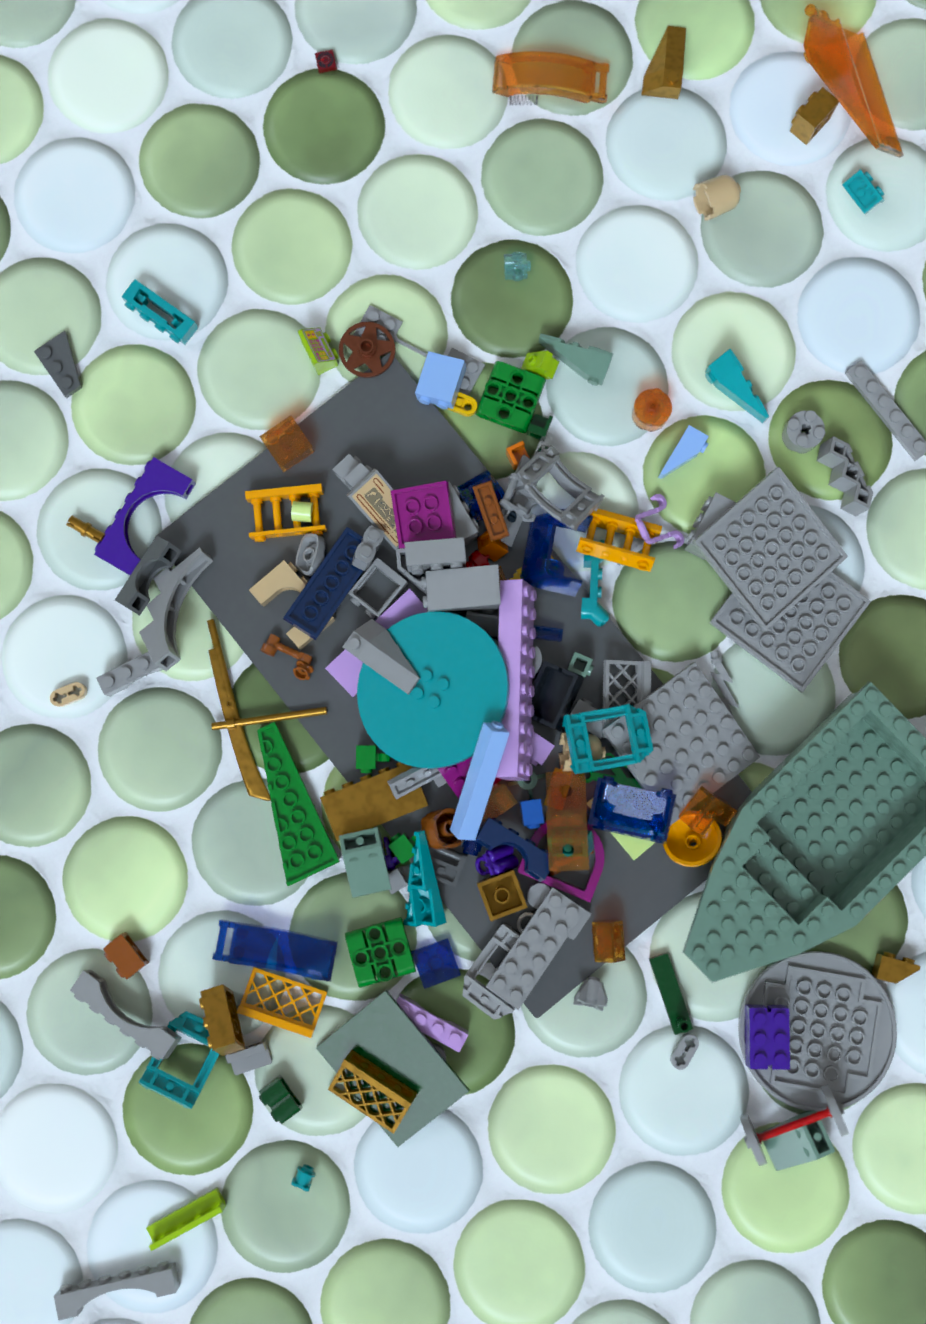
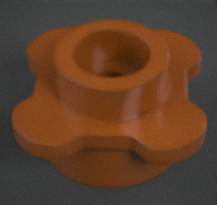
(303, 670)

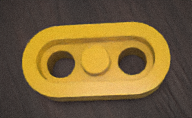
(461, 401)

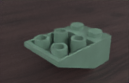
(365, 862)
(799, 1145)

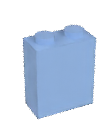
(440, 380)

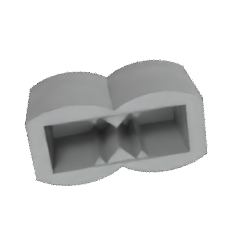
(367, 548)

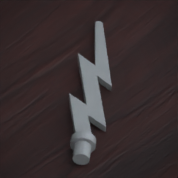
(723, 675)

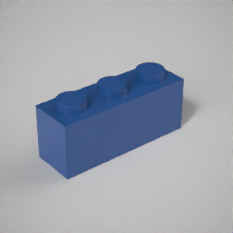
(531, 813)

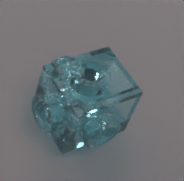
(516, 266)

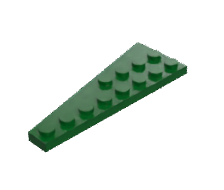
(299, 829)

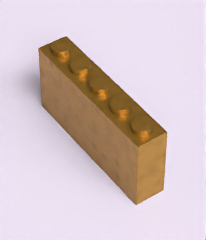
(369, 802)

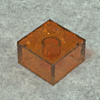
(287, 443)

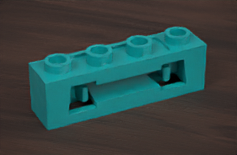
(182, 331)

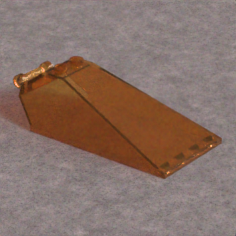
(850, 74)

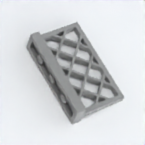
(641, 684)

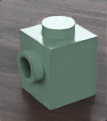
(580, 665)

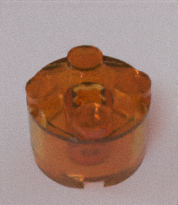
(652, 399)

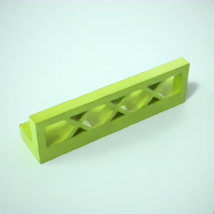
(185, 1218)

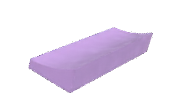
(347, 667)

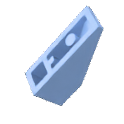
(688, 448)

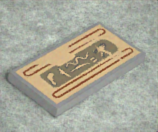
(374, 500)

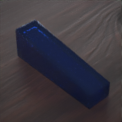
(548, 633)

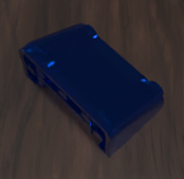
(632, 810)

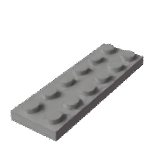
(535, 948)

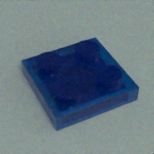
(436, 963)

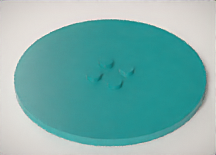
(457, 691)

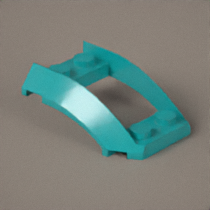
(579, 741)
(171, 1086)

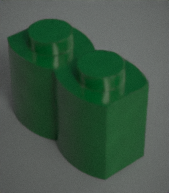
(280, 1100)

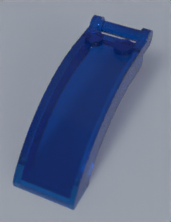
(277, 950)

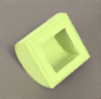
(302, 511)

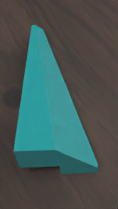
(424, 897)

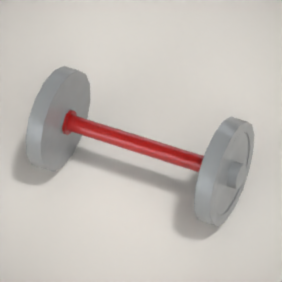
(754, 1140)

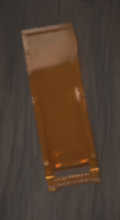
(549, 75)

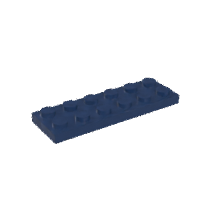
(326, 587)

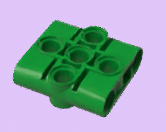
(493, 404)
(357, 944)

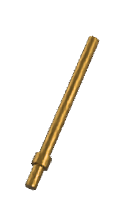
(232, 723)

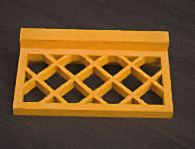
(276, 1019)

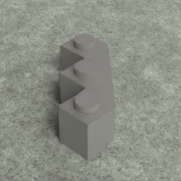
(846, 476)

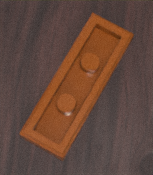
(490, 511)

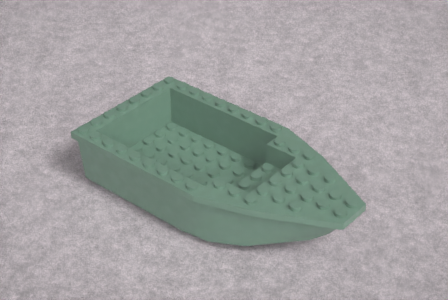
(816, 841)

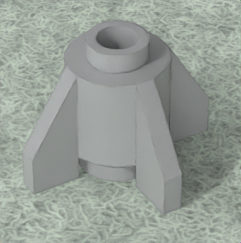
(592, 994)

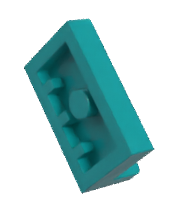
(863, 192)

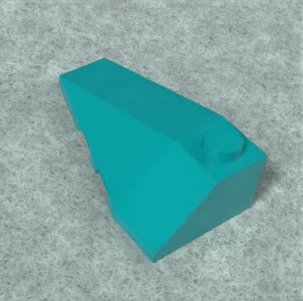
(728, 378)

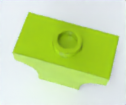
(541, 364)

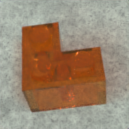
(498, 802)

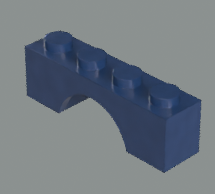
(494, 834)

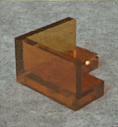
(705, 809)

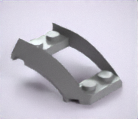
(585, 499)
(475, 990)

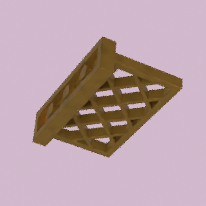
(379, 1081)

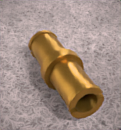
(85, 529)

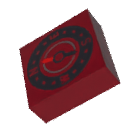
(325, 61)

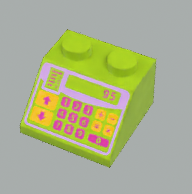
(318, 349)

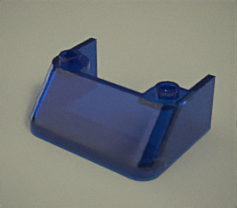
(537, 565)

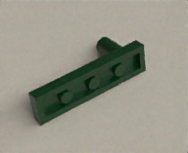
(670, 993)

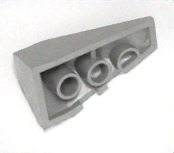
(377, 649)

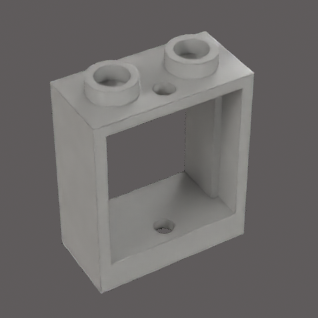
(388, 572)

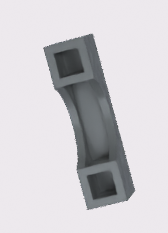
(158, 556)

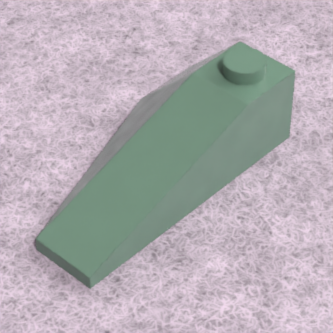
(588, 363)

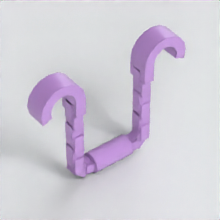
(643, 530)

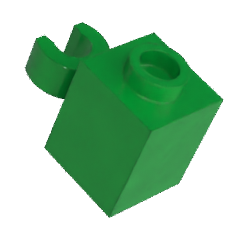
(367, 758)
(402, 846)

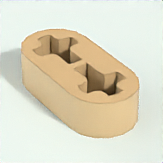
(66, 690)

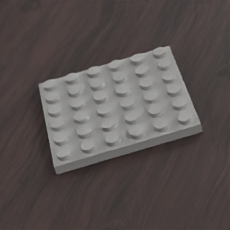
(770, 549)
(800, 638)
(691, 739)

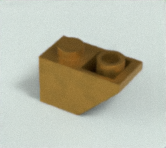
(891, 969)

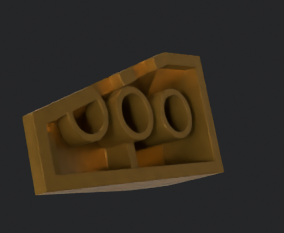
(665, 70)

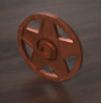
(367, 349)

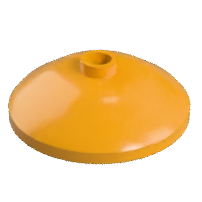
(681, 837)

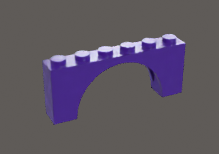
(155, 481)

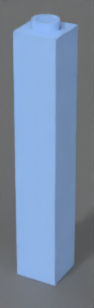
(479, 780)

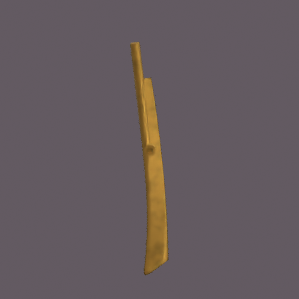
(246, 763)

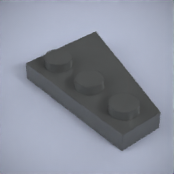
(59, 363)

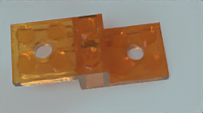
(567, 821)

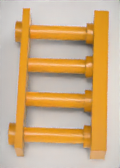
(274, 496)
(624, 525)

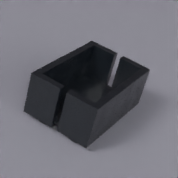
(554, 694)

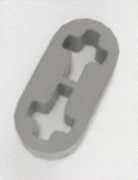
(688, 1054)

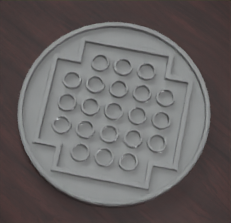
(838, 1029)

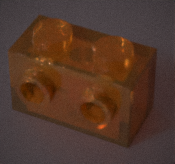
(608, 941)

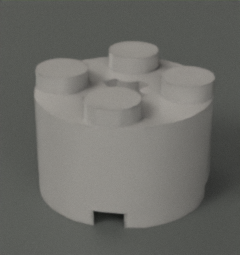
(803, 442)

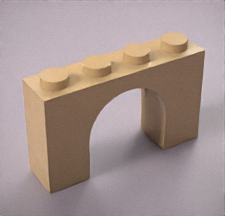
(278, 580)

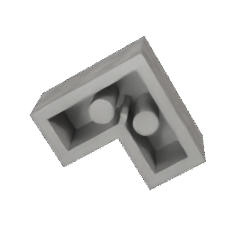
(351, 471)

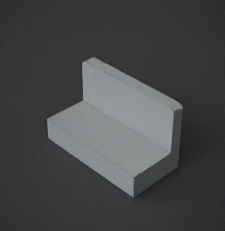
(251, 1058)

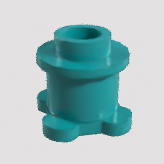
(303, 1177)

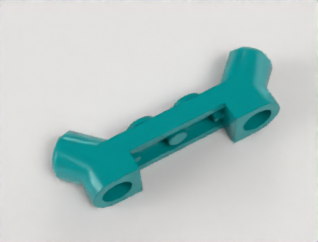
(590, 607)

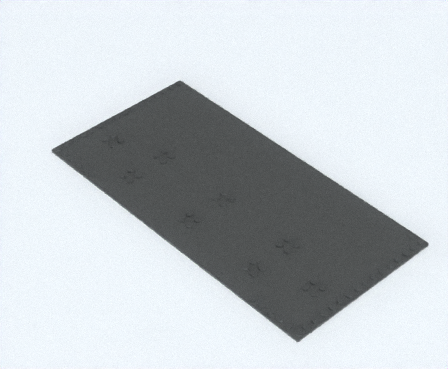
(411, 448)

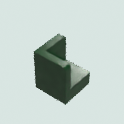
(539, 427)

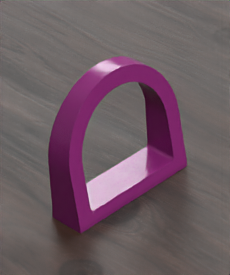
(586, 893)

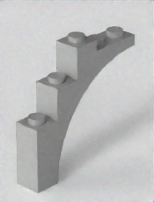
(173, 584)

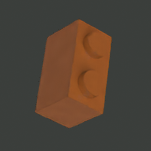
(125, 956)

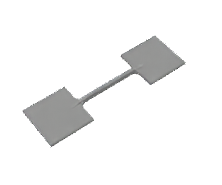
(392, 324)

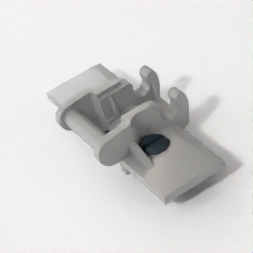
(520, 505)

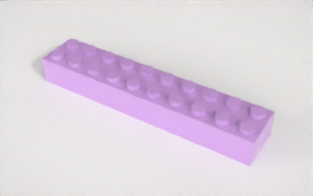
(517, 648)

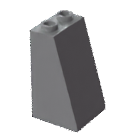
(462, 589)

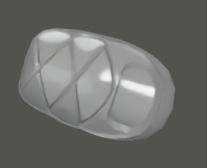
(310, 554)

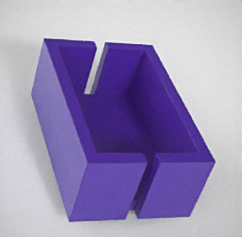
(767, 1037)

